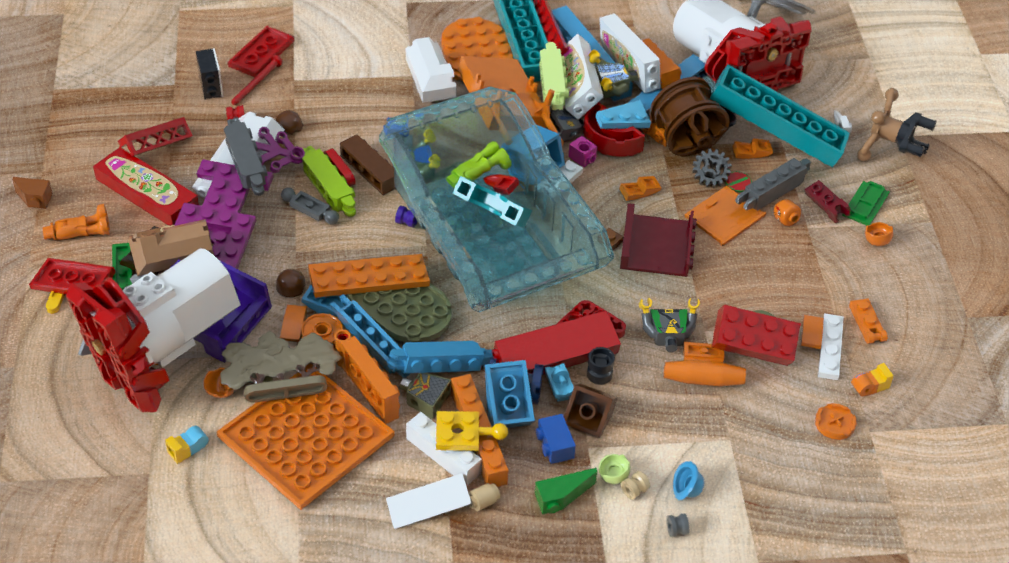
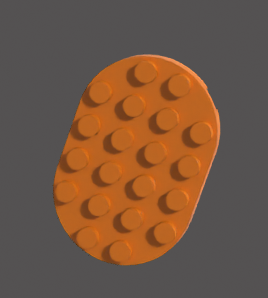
(473, 38)

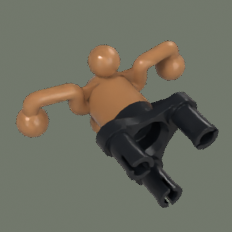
(896, 130)

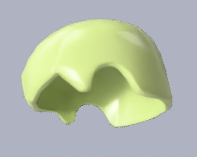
(614, 468)

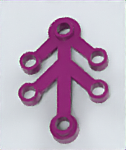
(274, 150)

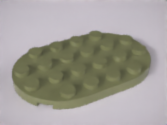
(408, 313)

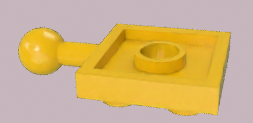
(469, 438)

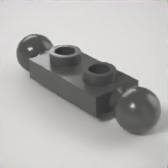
(310, 206)

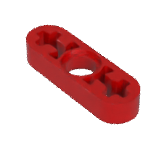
(342, 168)

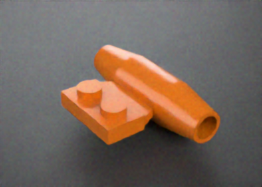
(704, 367)

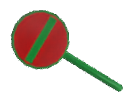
(738, 181)

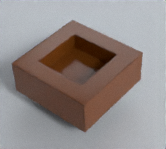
(614, 238)

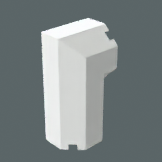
(430, 71)

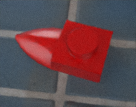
(502, 183)

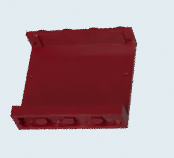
(658, 244)

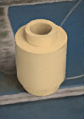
(484, 496)

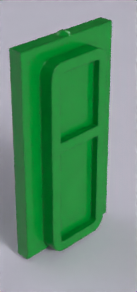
(867, 202)

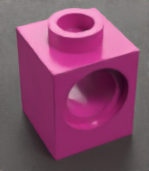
(582, 151)

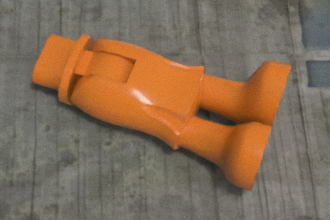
(79, 226)

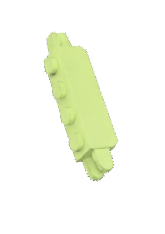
(553, 75)

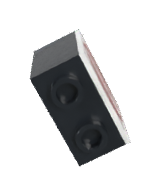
(209, 73)

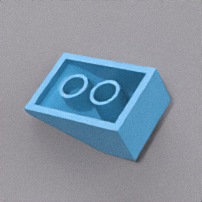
(508, 394)

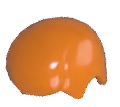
(879, 234)
(213, 384)

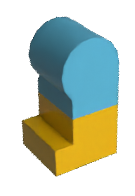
(186, 444)

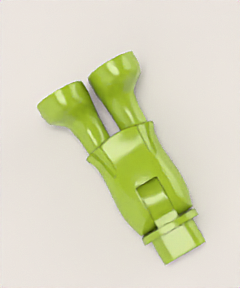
(481, 163)

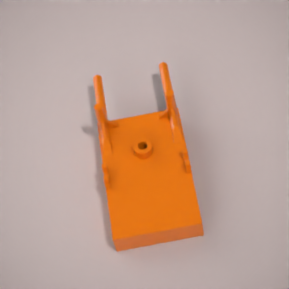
(507, 75)

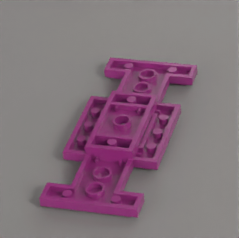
(222, 210)

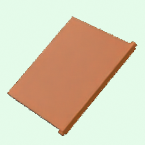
(724, 217)

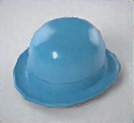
(687, 481)

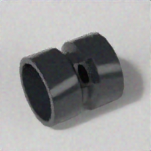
(600, 365)

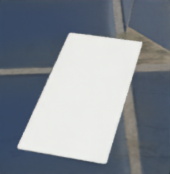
(428, 501)

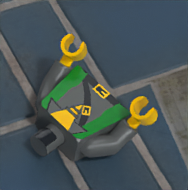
(669, 326)

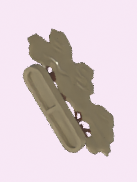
(273, 359)

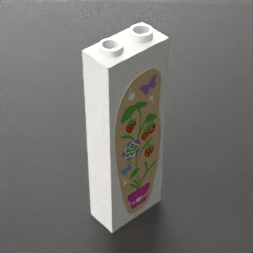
(628, 49)
(581, 78)

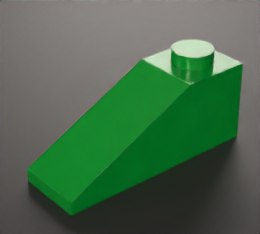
(560, 491)

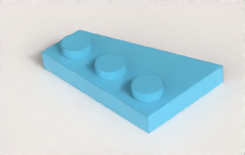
(624, 116)

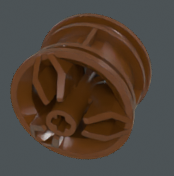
(689, 116)

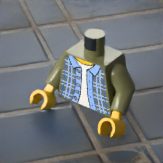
(612, 76)

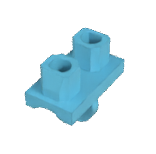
(559, 382)

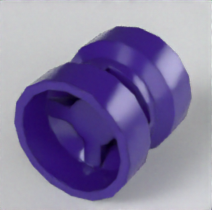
(405, 216)

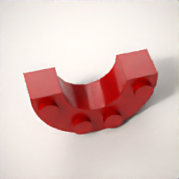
(614, 140)

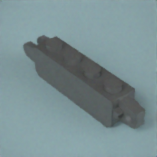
(244, 156)
(774, 184)

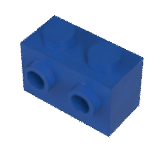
(555, 438)

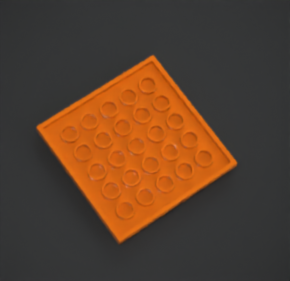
(306, 440)

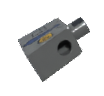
(566, 123)

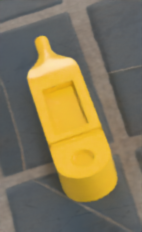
(54, 302)

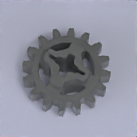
(713, 175)

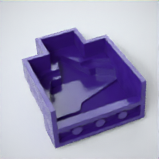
(239, 323)

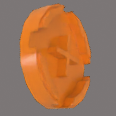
(835, 421)

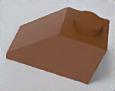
(33, 192)

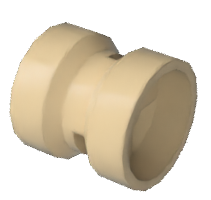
(633, 486)

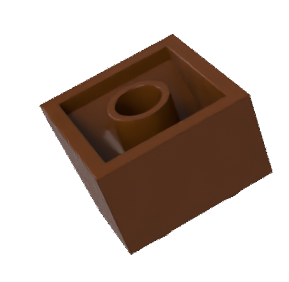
(589, 409)

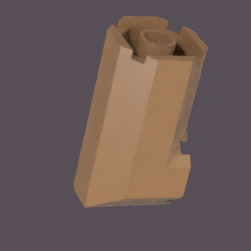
(159, 250)

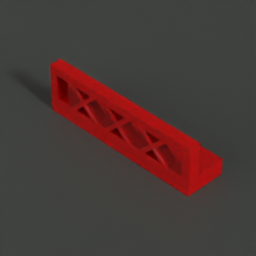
(156, 132)

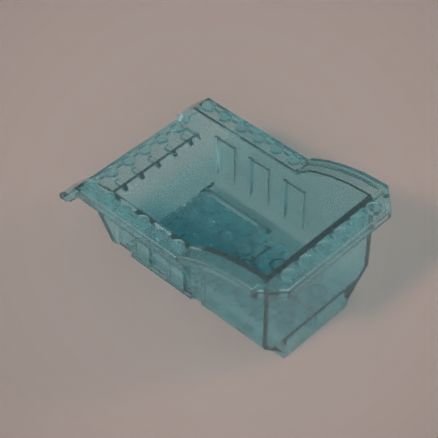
(482, 250)

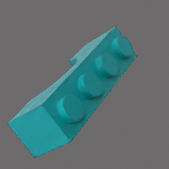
(492, 201)

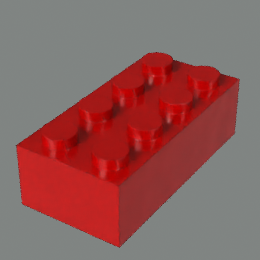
(756, 335)

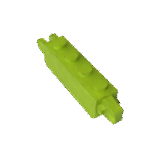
(328, 181)

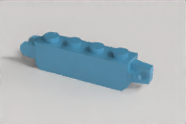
(367, 332)
(439, 357)

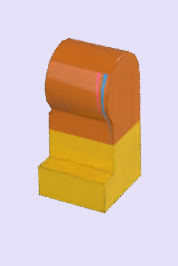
(873, 381)

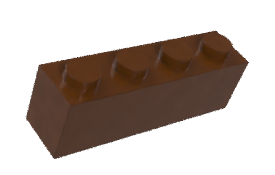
(368, 163)

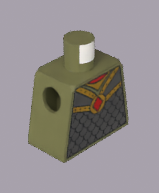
(426, 393)

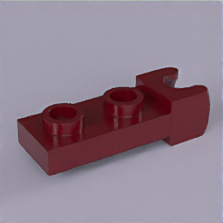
(827, 200)

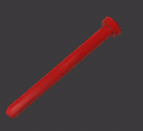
(276, 61)

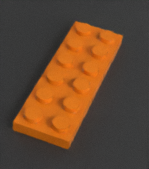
(368, 275)

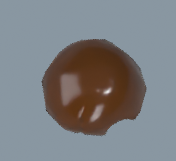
(289, 121)
(290, 283)

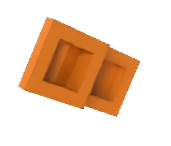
(756, 149)
(642, 188)
(293, 322)
(812, 331)

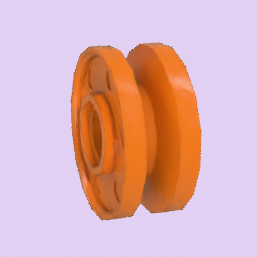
(323, 325)

